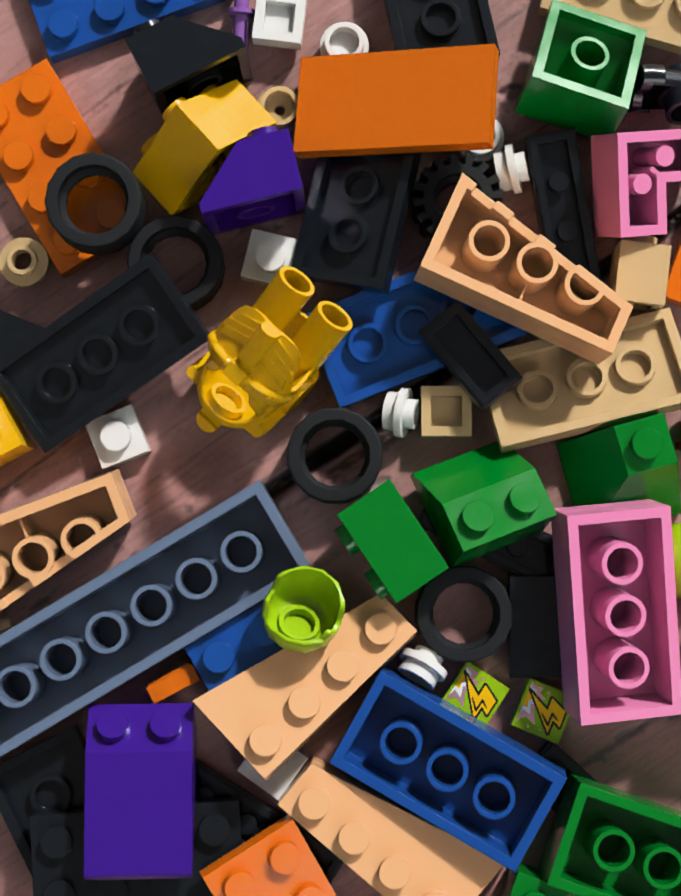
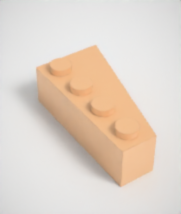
(58, 529)
(294, 694)

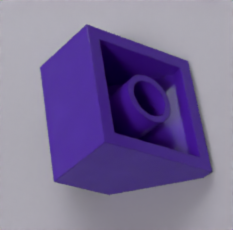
(255, 183)

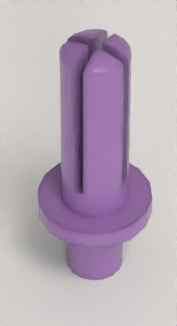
(240, 24)

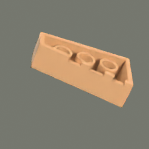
(519, 277)
(381, 838)

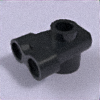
(658, 89)

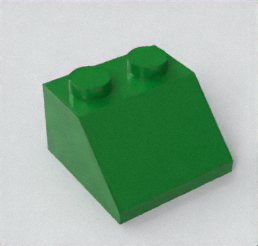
(581, 71)
(483, 501)
(391, 543)

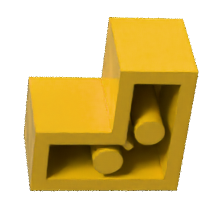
(195, 143)

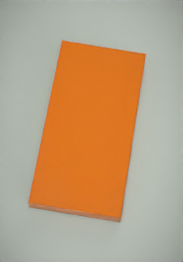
(397, 102)

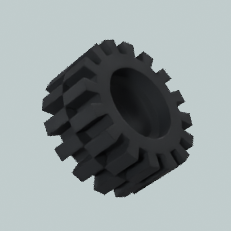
(441, 176)

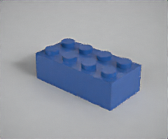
(449, 768)

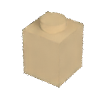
(640, 272)

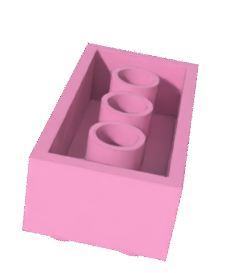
(617, 611)

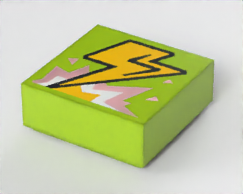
(475, 692)
(540, 711)

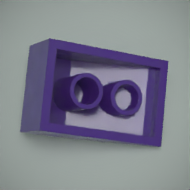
(140, 791)

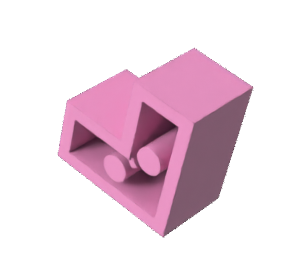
(631, 181)

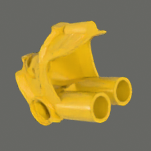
(266, 356)

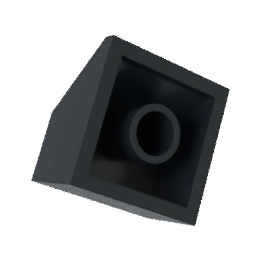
(185, 58)

